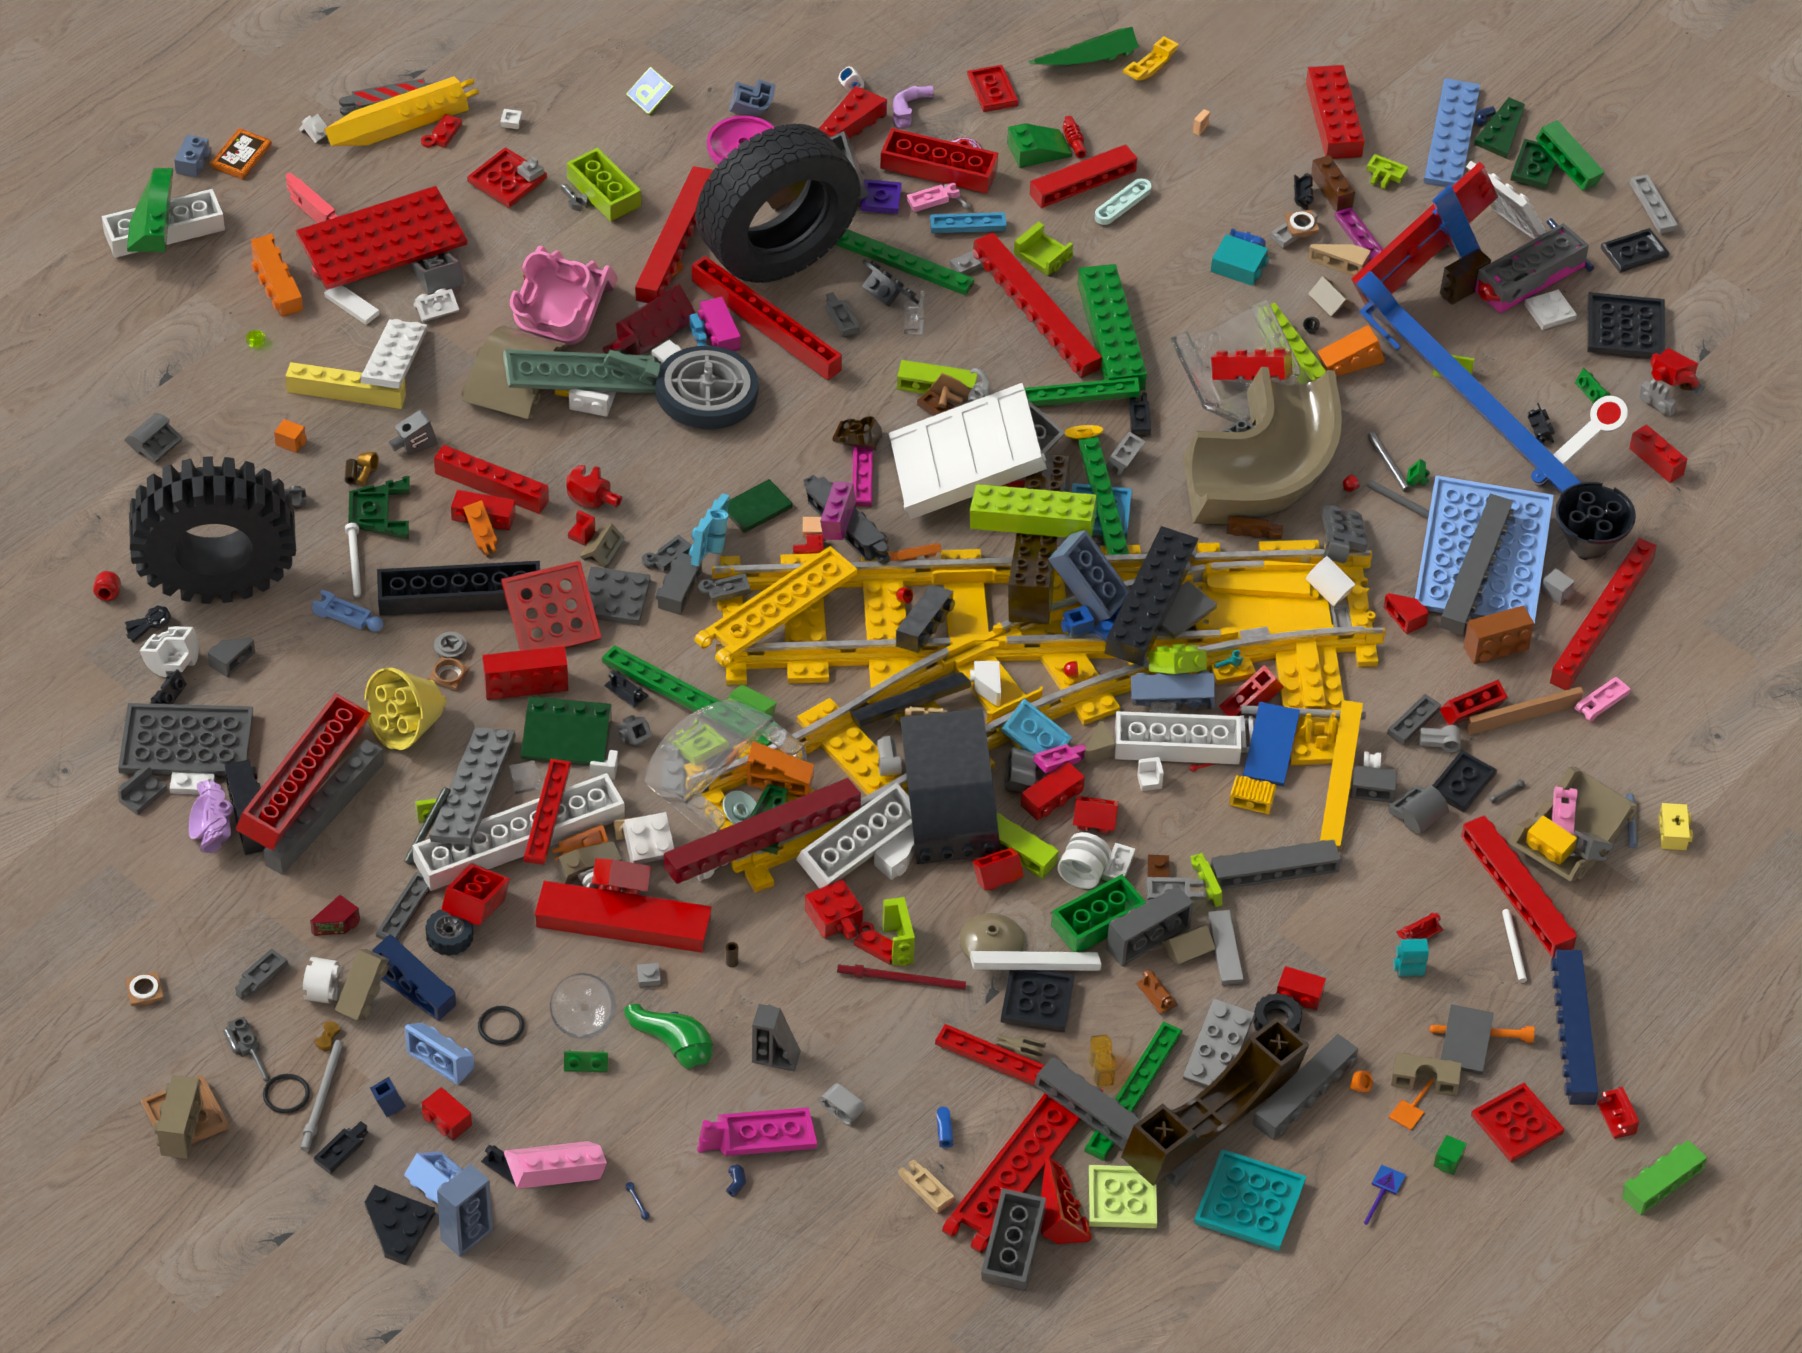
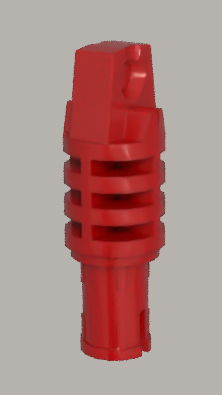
(1074, 136)

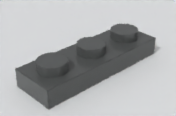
(1414, 719)

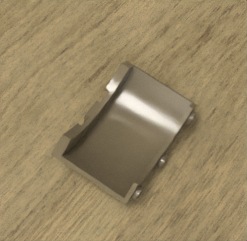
(488, 379)
(1597, 812)

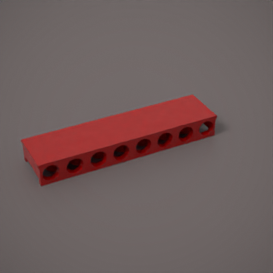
(622, 916)

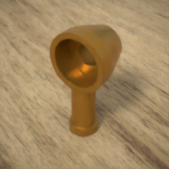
(369, 462)

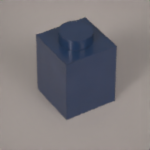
(388, 1097)

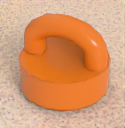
(1361, 1081)

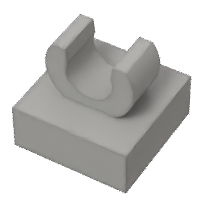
(531, 169)

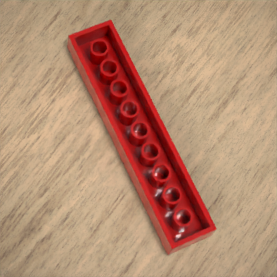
(303, 771)

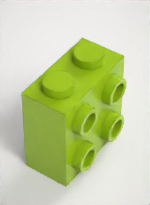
(1177, 659)

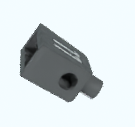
(414, 434)

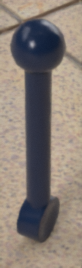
(630, 1188)

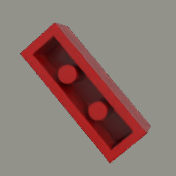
(1658, 453)
(499, 509)
(1473, 703)
(1052, 791)

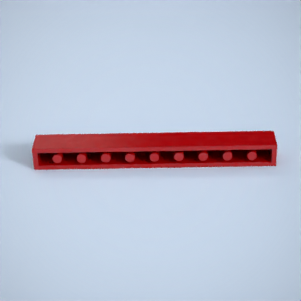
(672, 239)
(1036, 305)
(767, 318)
(1603, 614)

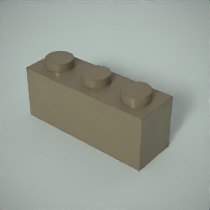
(362, 984)

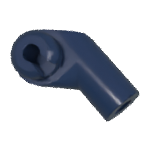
(1481, 115)

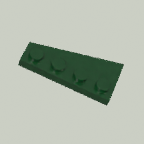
(1501, 129)

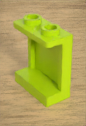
(1042, 250)
(897, 918)

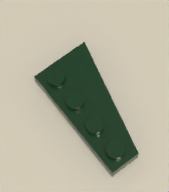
(770, 798)

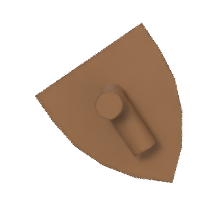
(950, 389)

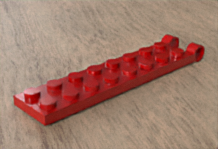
(1013, 1168)

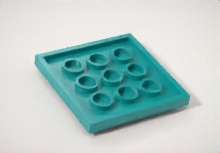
(1250, 1200)

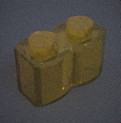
(1102, 1060)

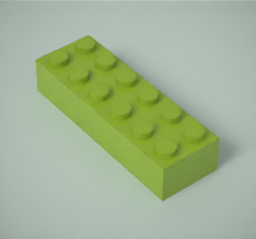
(1032, 511)

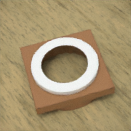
(1298, 231)
(449, 663)
(144, 999)

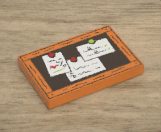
(240, 153)

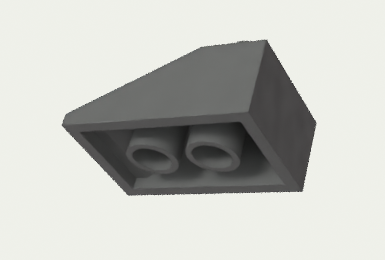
(438, 272)

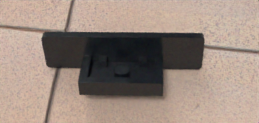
(884, 287)

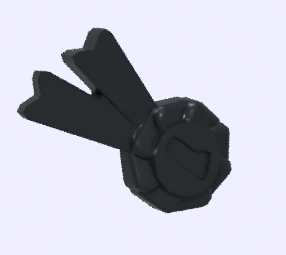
(155, 618)

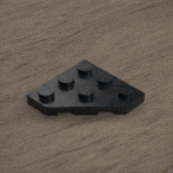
(397, 1222)

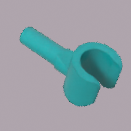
(1235, 660)

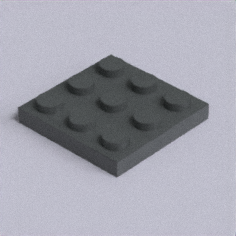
(618, 594)

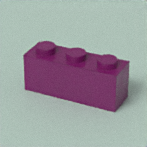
(838, 511)

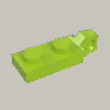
(1212, 890)

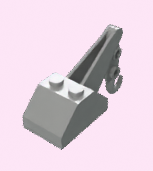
(1046, 430)

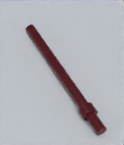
(859, 971)

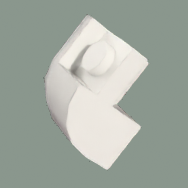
(171, 650)

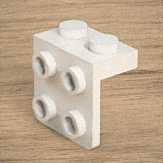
(591, 401)

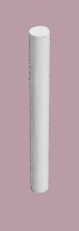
(1514, 946)

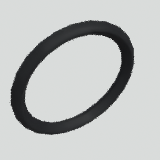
(494, 1041)
(289, 1110)

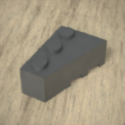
(773, 1039)

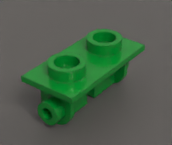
(1590, 386)
(586, 1061)

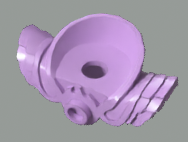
(210, 817)

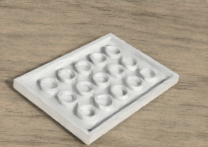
(1514, 207)

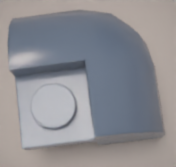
(752, 100)

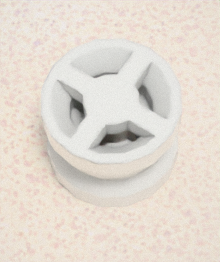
(1372, 760)

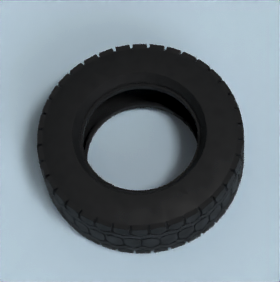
(756, 174)

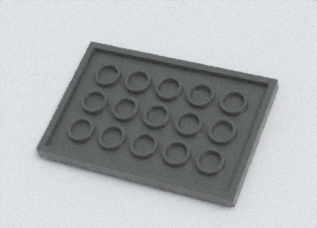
(184, 738)

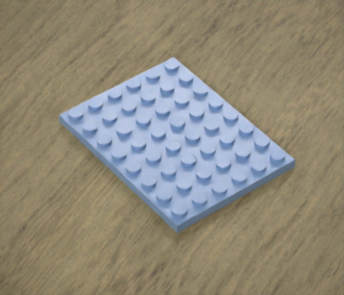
(1450, 529)

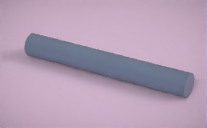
(1632, 831)

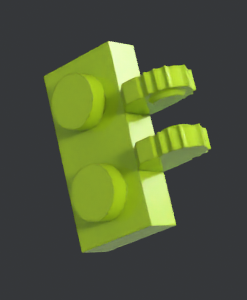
(1386, 168)

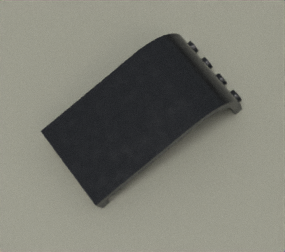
(950, 786)

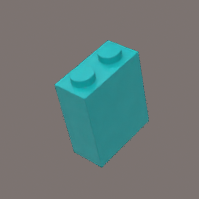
(1239, 260)

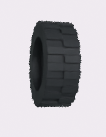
(1281, 1003)

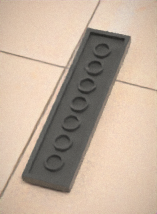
(472, 786)

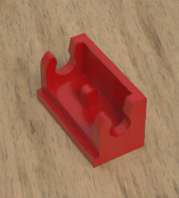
(1618, 1113)

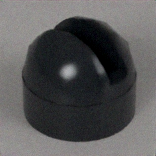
(1308, 323)

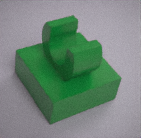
(1418, 473)

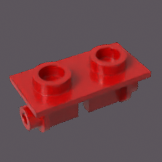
(1422, 929)

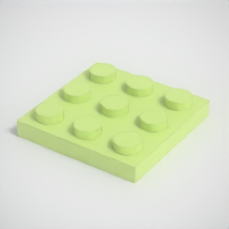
(1121, 1198)

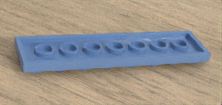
(1452, 132)

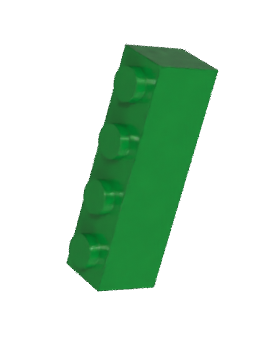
(1569, 155)

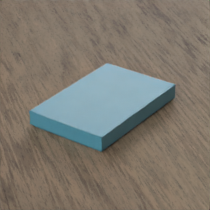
(1033, 729)

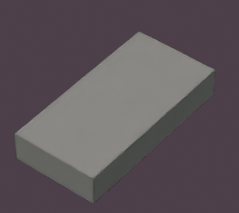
(1340, 615)

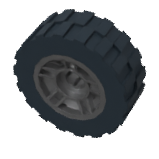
(439, 935)

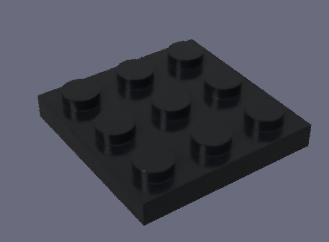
(1037, 999)

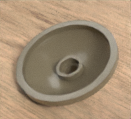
(977, 935)

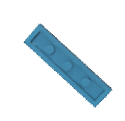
(968, 222)

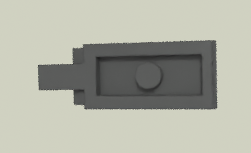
(841, 315)
(260, 973)

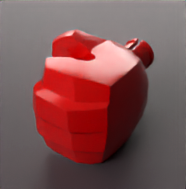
(590, 490)

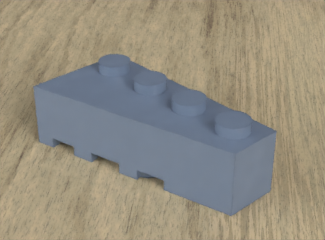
(1179, 688)

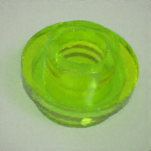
(255, 338)

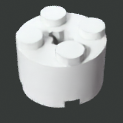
(322, 980)

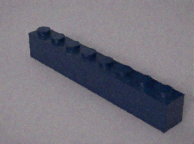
(1575, 1027)

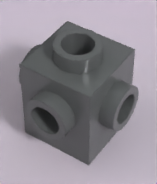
(639, 733)

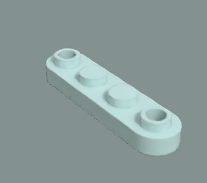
(1122, 201)

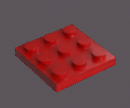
(501, 179)
(1517, 1122)

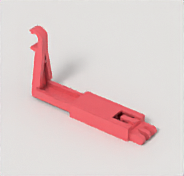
(309, 202)

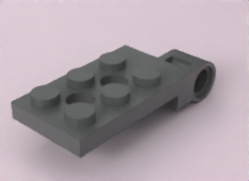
(1342, 531)

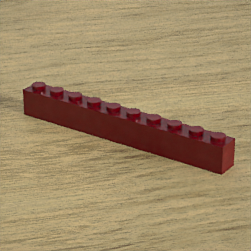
(762, 830)

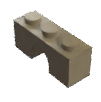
(1411, 1067)

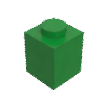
(1449, 1154)

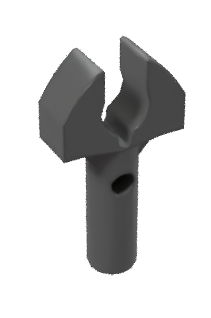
(575, 199)

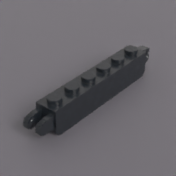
(860, 532)

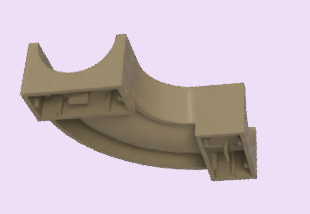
(1275, 461)

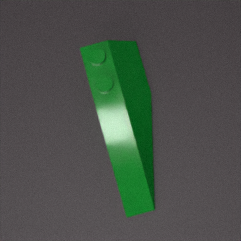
(1097, 48)
(151, 217)

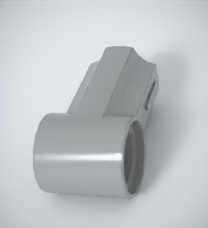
(1448, 738)
(888, 760)

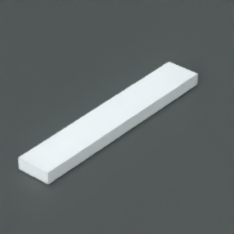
(1035, 960)

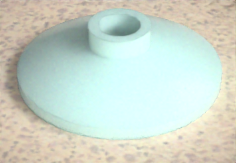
(738, 806)

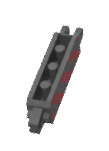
(367, 97)

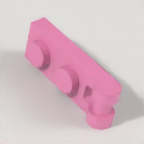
(1602, 698)
(1564, 813)

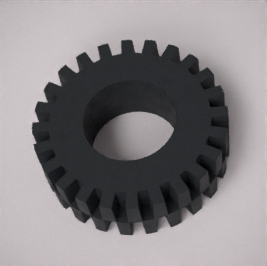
(204, 497)

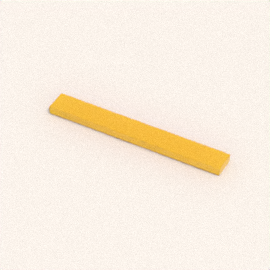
(1341, 772)

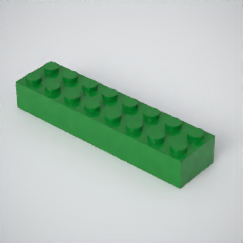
(1111, 323)

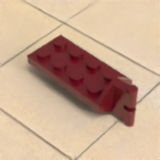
(652, 322)

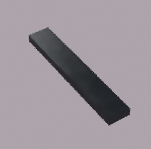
(914, 698)

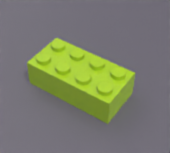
(604, 184)

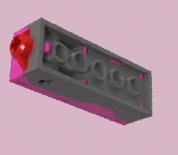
(1531, 268)

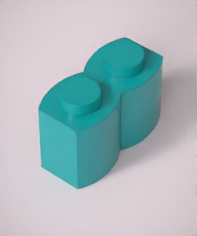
(1411, 957)

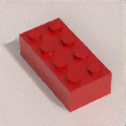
(525, 672)

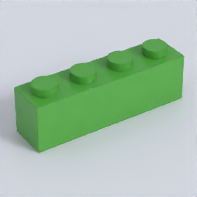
(1663, 1177)

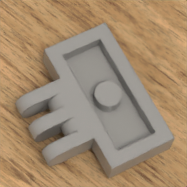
(1658, 397)

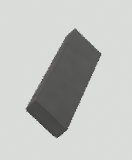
(404, 908)

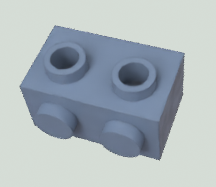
(192, 156)

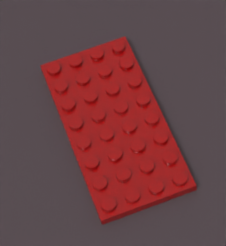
(381, 237)

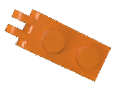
(481, 526)
(911, 553)
(589, 837)

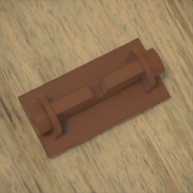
(1156, 992)

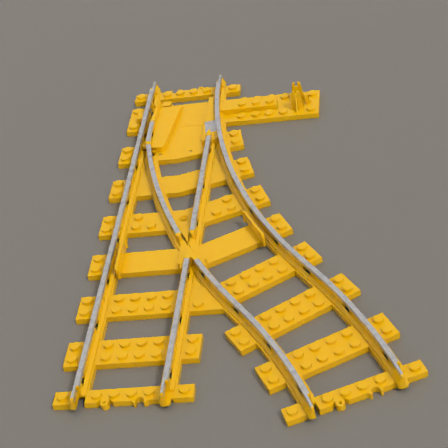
(1260, 610)

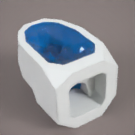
(850, 78)

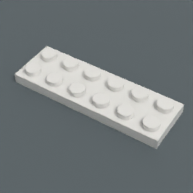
(394, 353)

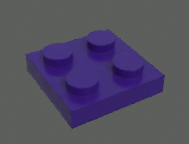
(883, 196)

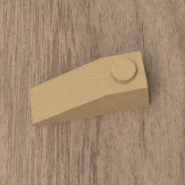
(1341, 257)

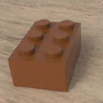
(1498, 634)

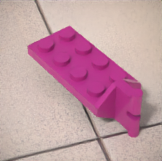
(759, 1132)

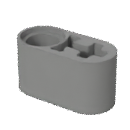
(842, 1104)

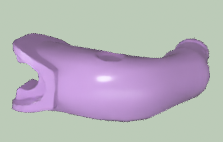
(901, 111)

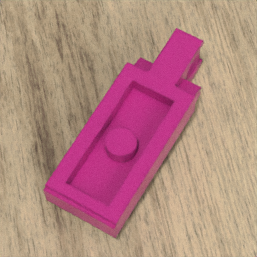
(1056, 757)

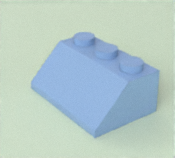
(438, 1052)
(430, 1171)

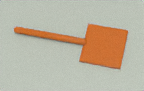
(1406, 1113)

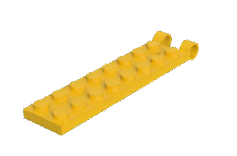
(777, 604)

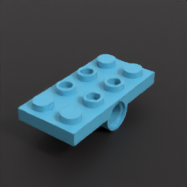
(711, 531)

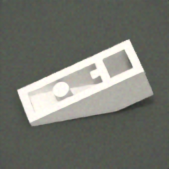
(896, 855)

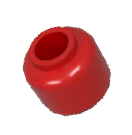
(106, 586)

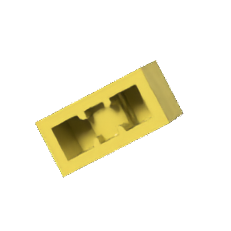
(1674, 826)

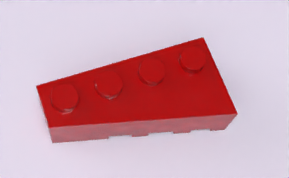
(855, 113)
(1247, 364)

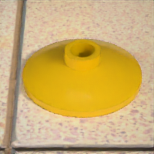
(1083, 431)

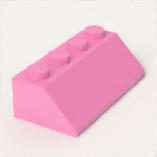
(556, 1164)

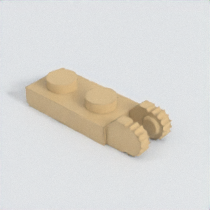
(927, 1186)

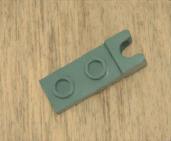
(633, 366)

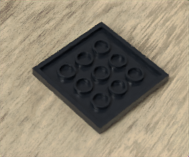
(1625, 325)

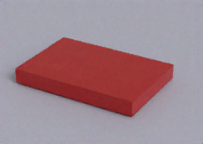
(992, 88)

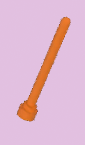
(1525, 1034)

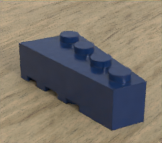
(415, 980)

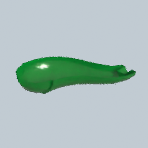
(681, 1033)

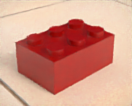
(475, 894)

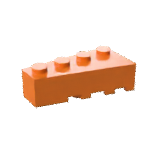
(275, 276)

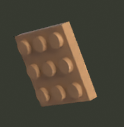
(210, 1119)

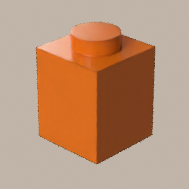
(290, 436)

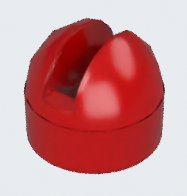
(1351, 483)
(904, 595)
(1071, 669)

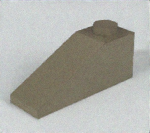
(582, 859)

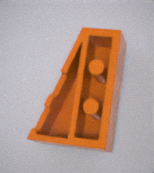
(779, 769)

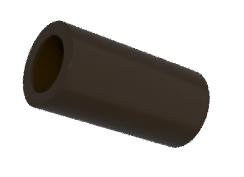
(351, 471)
(732, 954)

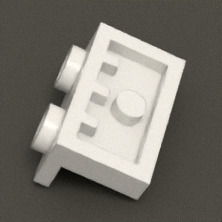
(436, 305)

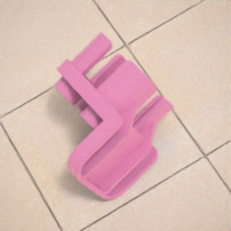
(559, 295)

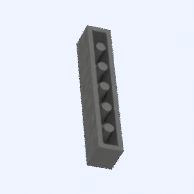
(1276, 864)
(1305, 1087)

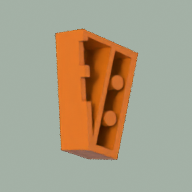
(1352, 352)

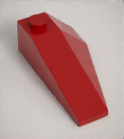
(1062, 1218)

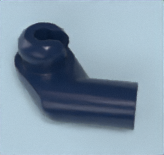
(739, 1180)

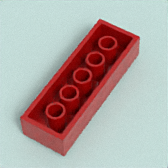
(1335, 111)
(939, 160)

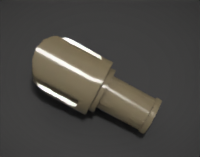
(1022, 1046)

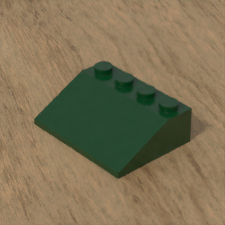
(566, 730)

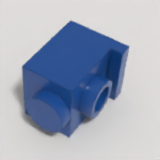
(1077, 621)

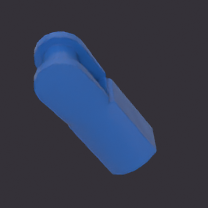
(944, 1127)

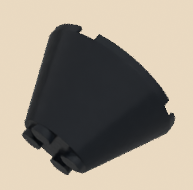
(1594, 518)

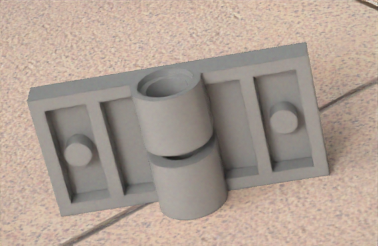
(1218, 1042)

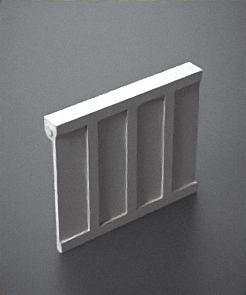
(966, 446)

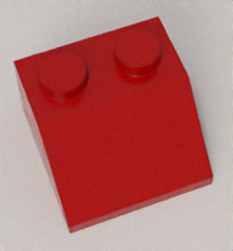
(1095, 813)

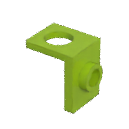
(423, 808)

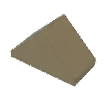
(1100, 745)

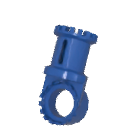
(1248, 237)

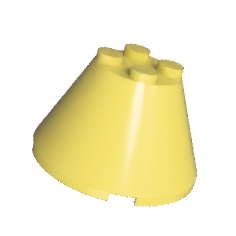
(401, 707)

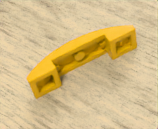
(1153, 61)

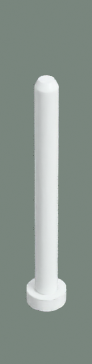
(352, 530)

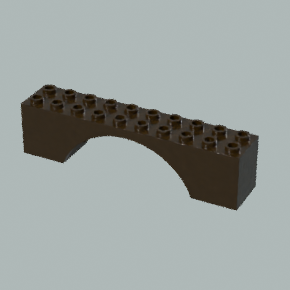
(1031, 571)
(1173, 1136)

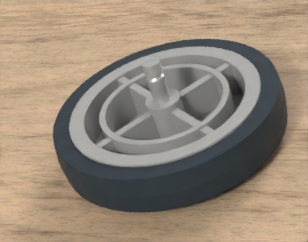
(707, 387)

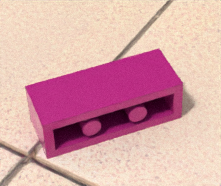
(719, 324)

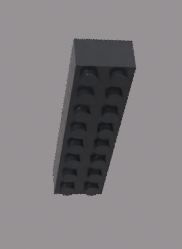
(448, 587)
(1151, 596)

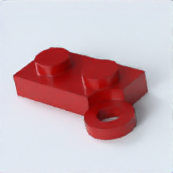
(442, 132)
(874, 943)

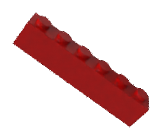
(1083, 176)
(491, 479)

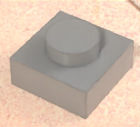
(648, 974)

